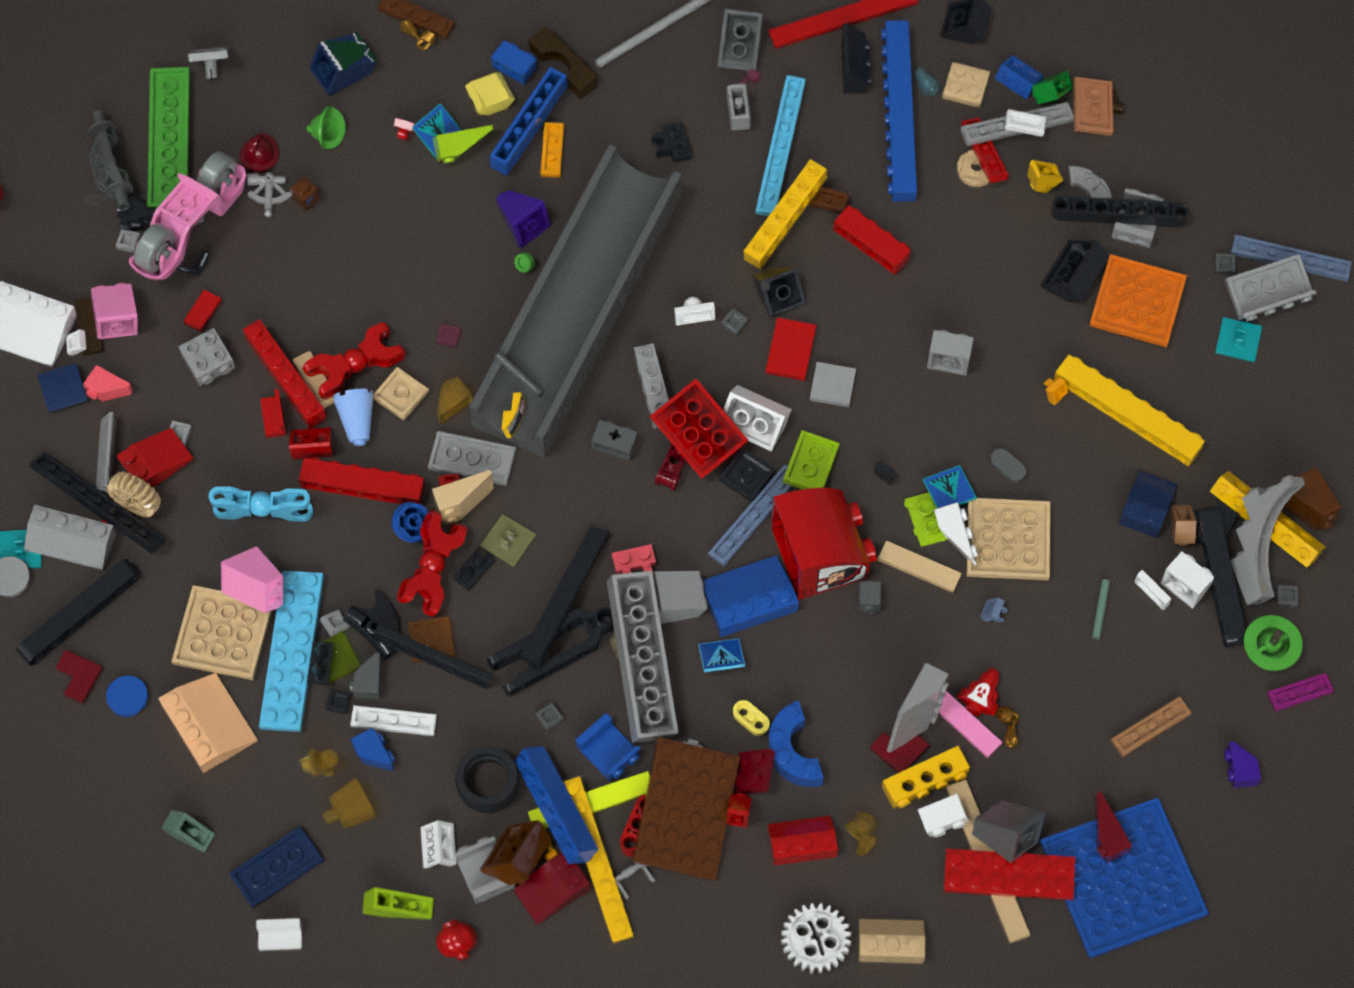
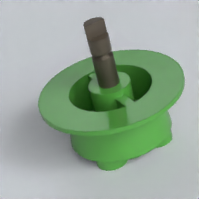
(1273, 643)

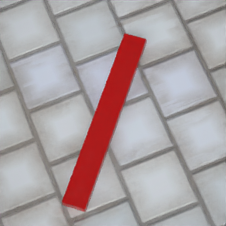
(834, 20)

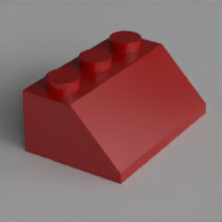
(802, 840)

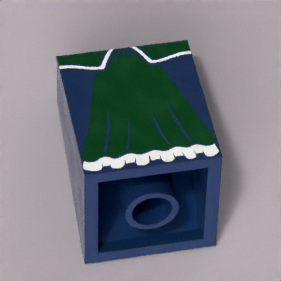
(342, 62)

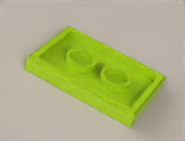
(811, 461)

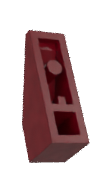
(1109, 834)

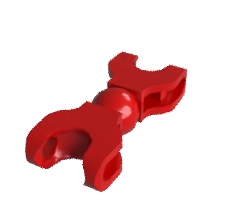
(354, 360)
(427, 578)

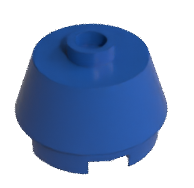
(408, 521)

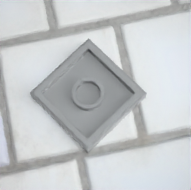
(832, 384)

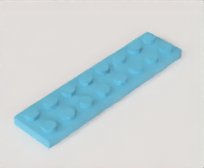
(291, 652)

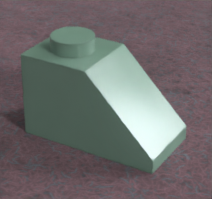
(188, 830)

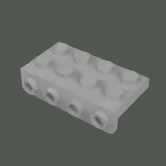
(1269, 288)

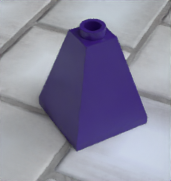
(523, 215)

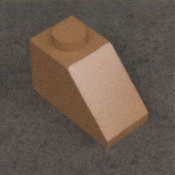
(1183, 524)

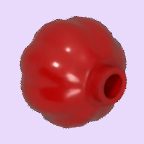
(456, 939)

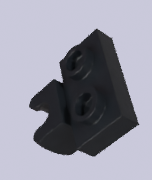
(672, 142)

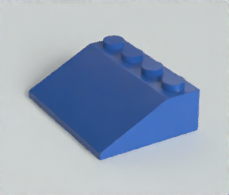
(749, 596)

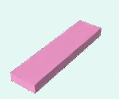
(969, 726)

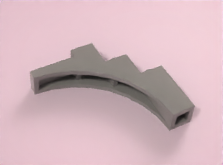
(1255, 535)

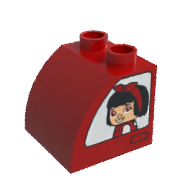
(820, 540)

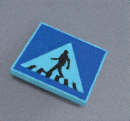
(721, 655)

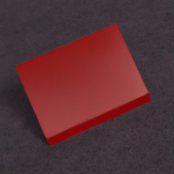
(311, 443)

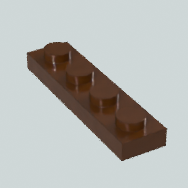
(420, 17)

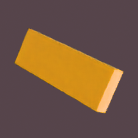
(552, 150)

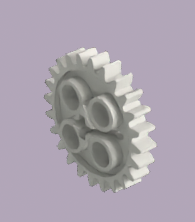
(834, 931)

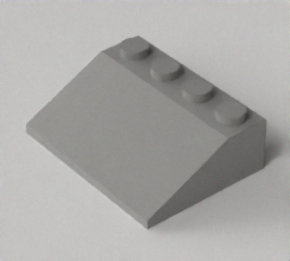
(920, 706)

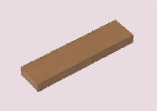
(1151, 726)

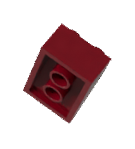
(552, 888)

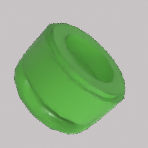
(524, 262)

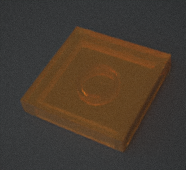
(434, 634)

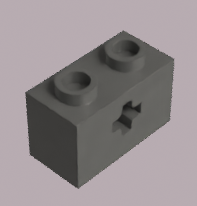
(621, 447)

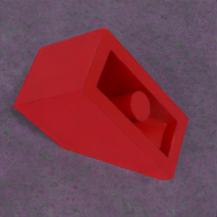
(738, 810)

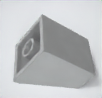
(679, 595)

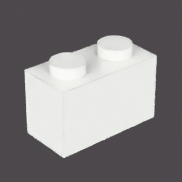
(943, 816)

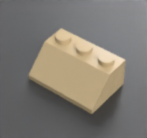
(891, 941)

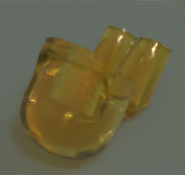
(862, 828)

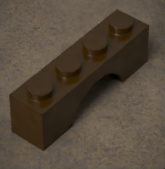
(547, 46)

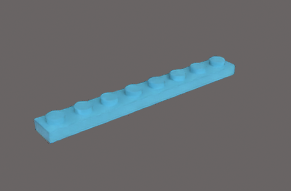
(780, 145)

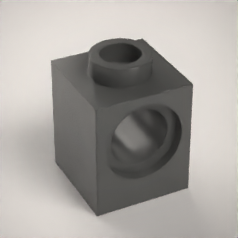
(869, 597)

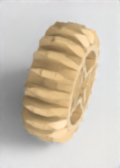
(133, 494)

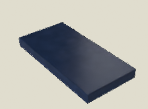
(276, 867)

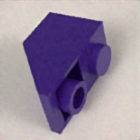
(1243, 766)

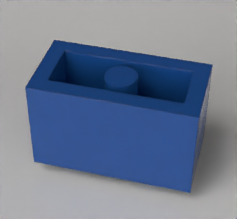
(514, 62)

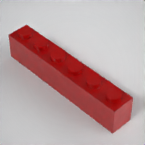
(284, 374)
(361, 482)

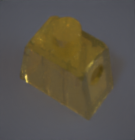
(349, 806)

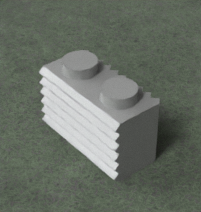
(738, 107)

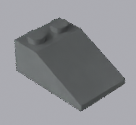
(740, 39)

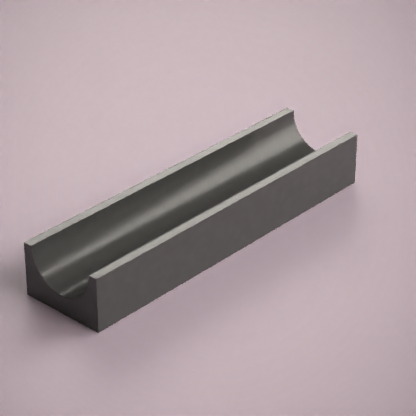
(576, 300)

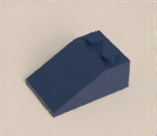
(1147, 504)

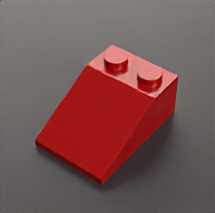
(155, 457)

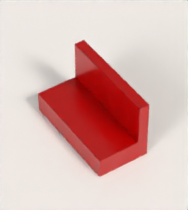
(273, 415)

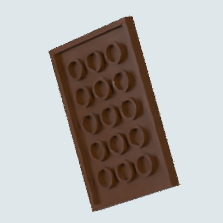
(685, 809)

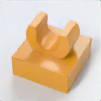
(1055, 390)

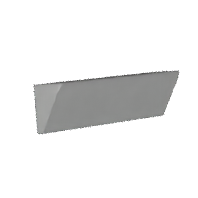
(106, 452)

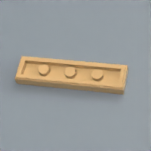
(919, 566)

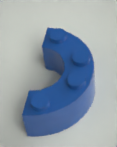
(786, 761)

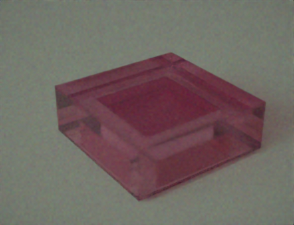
(448, 336)

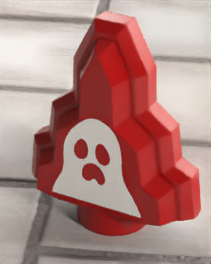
(981, 694)

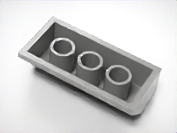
(69, 537)

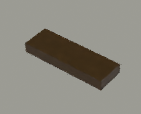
(86, 322)

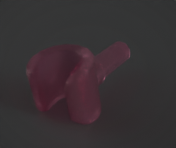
(752, 75)

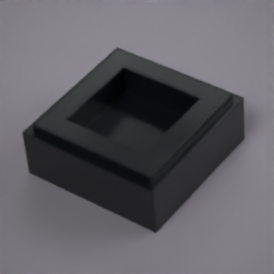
(884, 472)
(338, 701)

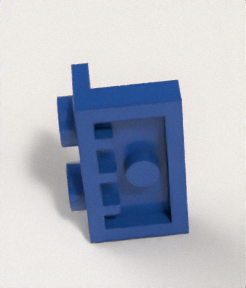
(1018, 76)

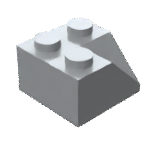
(950, 352)

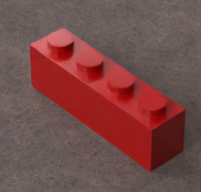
(872, 240)

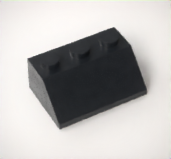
(855, 60)
(1075, 270)

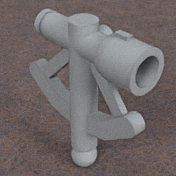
(268, 181)

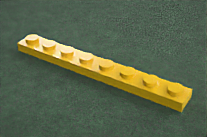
(600, 870)

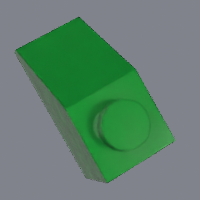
(1052, 87)

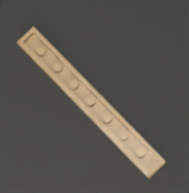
(1005, 906)

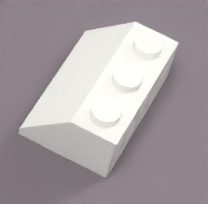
(757, 416)

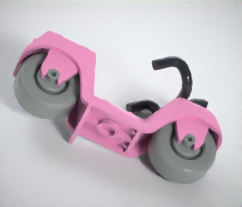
(167, 238)

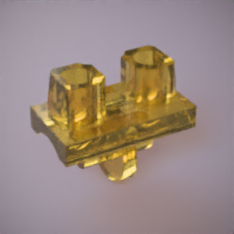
(319, 762)

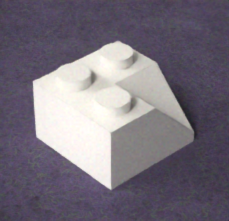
(1187, 579)

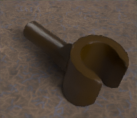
(1117, 107)

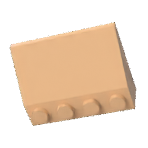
(207, 721)

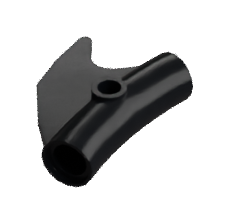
(366, 621)

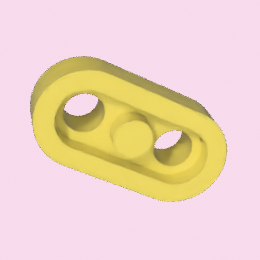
(752, 718)

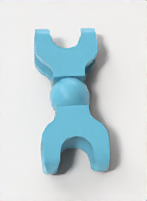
(261, 504)

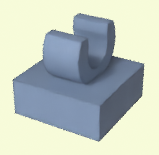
(992, 609)

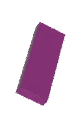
(1300, 692)

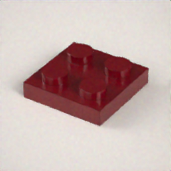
(754, 771)

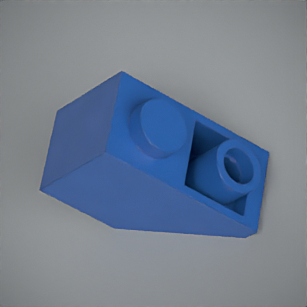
(371, 750)

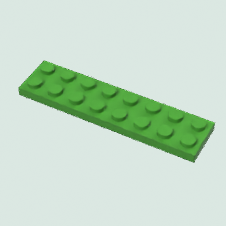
(167, 131)

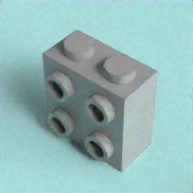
(206, 357)

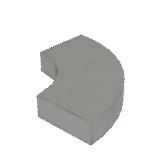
(1089, 182)

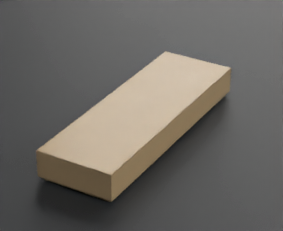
(312, 382)

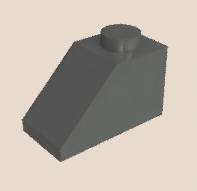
(367, 679)

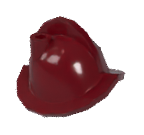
(259, 153)

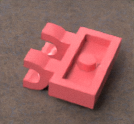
(634, 559)

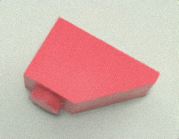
(105, 385)

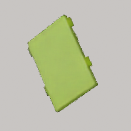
(924, 519)

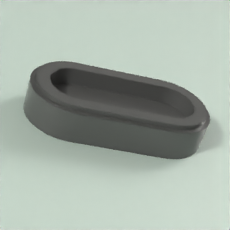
(1008, 465)

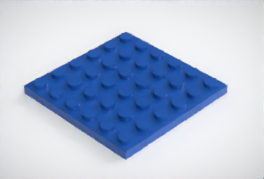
(1132, 894)

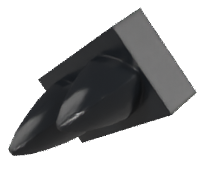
(473, 568)
(320, 663)

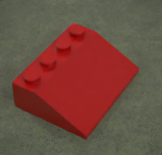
(699, 429)

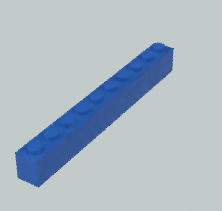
(900, 111)

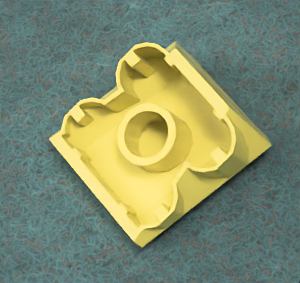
(490, 94)

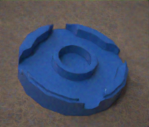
(127, 696)

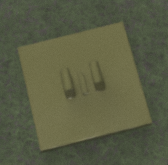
(508, 540)

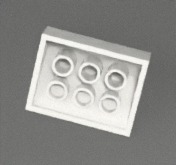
(33, 324)

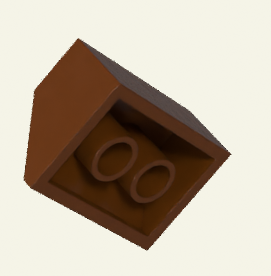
(517, 852)

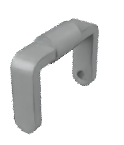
(628, 872)

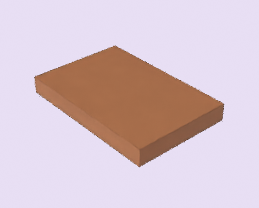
(1093, 106)

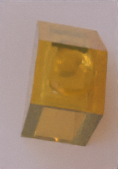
(452, 399)

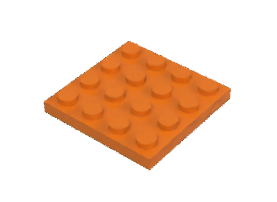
(1138, 300)

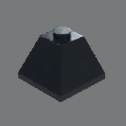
(779, 289)

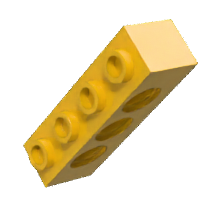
(951, 758)

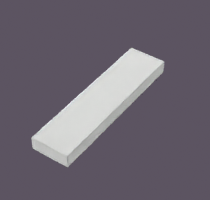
(393, 720)

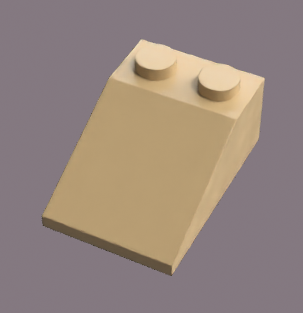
(460, 497)

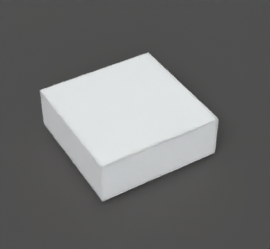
(76, 342)

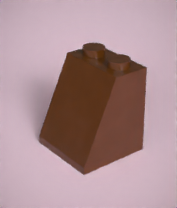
(1314, 502)

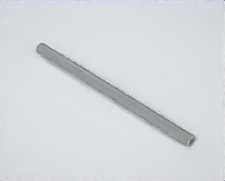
(649, 32)

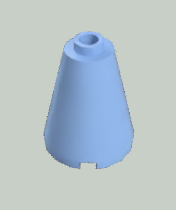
(355, 414)

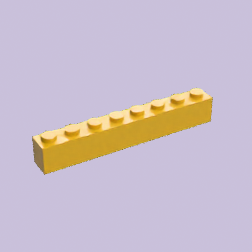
(1130, 410)

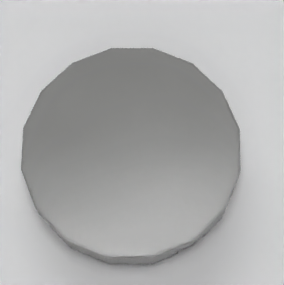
(13, 577)

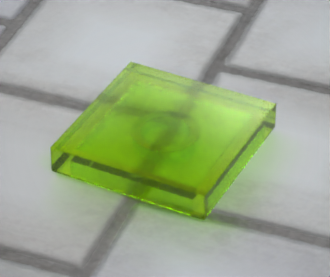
(343, 658)

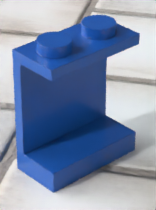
(607, 748)

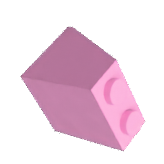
(114, 311)
(252, 580)

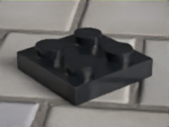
(746, 474)

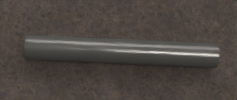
(517, 373)

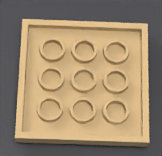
(1010, 539)
(220, 634)

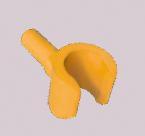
(551, 853)

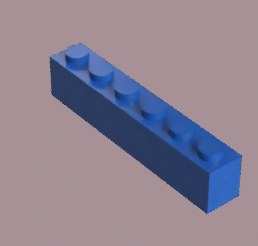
(528, 121)
(556, 805)

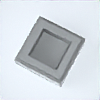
(127, 240)
(333, 623)

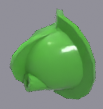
(328, 128)

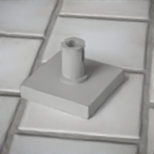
(209, 56)

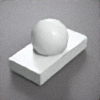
(694, 311)

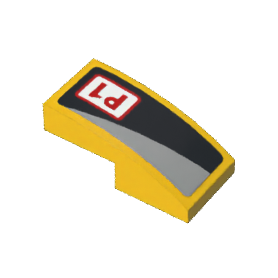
(513, 418)

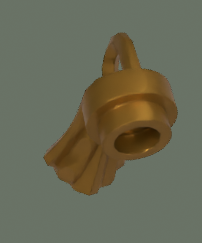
(408, 27)
(1005, 715)

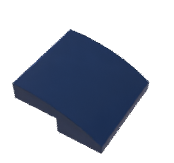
(62, 387)

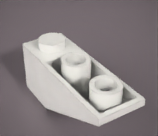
(952, 525)

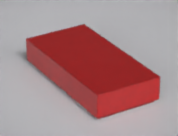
(202, 311)

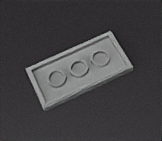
(471, 456)

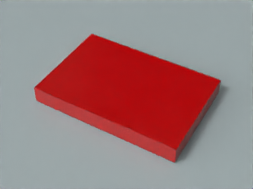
(790, 349)

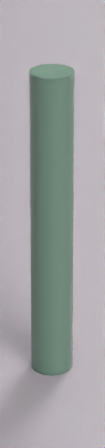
(1100, 609)

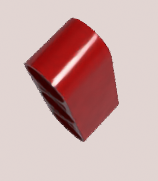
(629, 832)

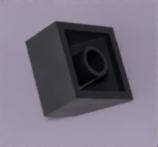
(966, 21)

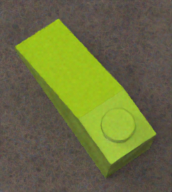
(453, 144)
(397, 904)

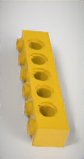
(785, 214)
(1285, 531)

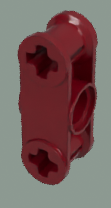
(670, 473)

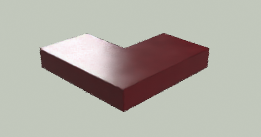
(83, 673)
(903, 756)

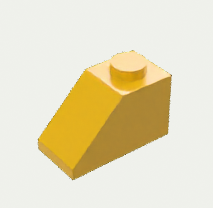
(1043, 176)

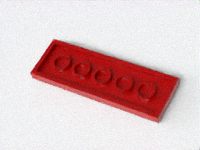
(1025, 877)

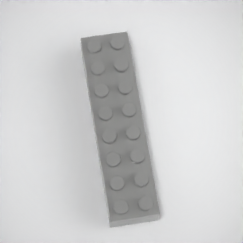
(642, 656)

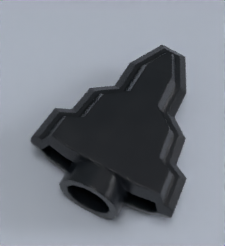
(137, 215)

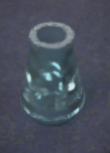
(926, 82)

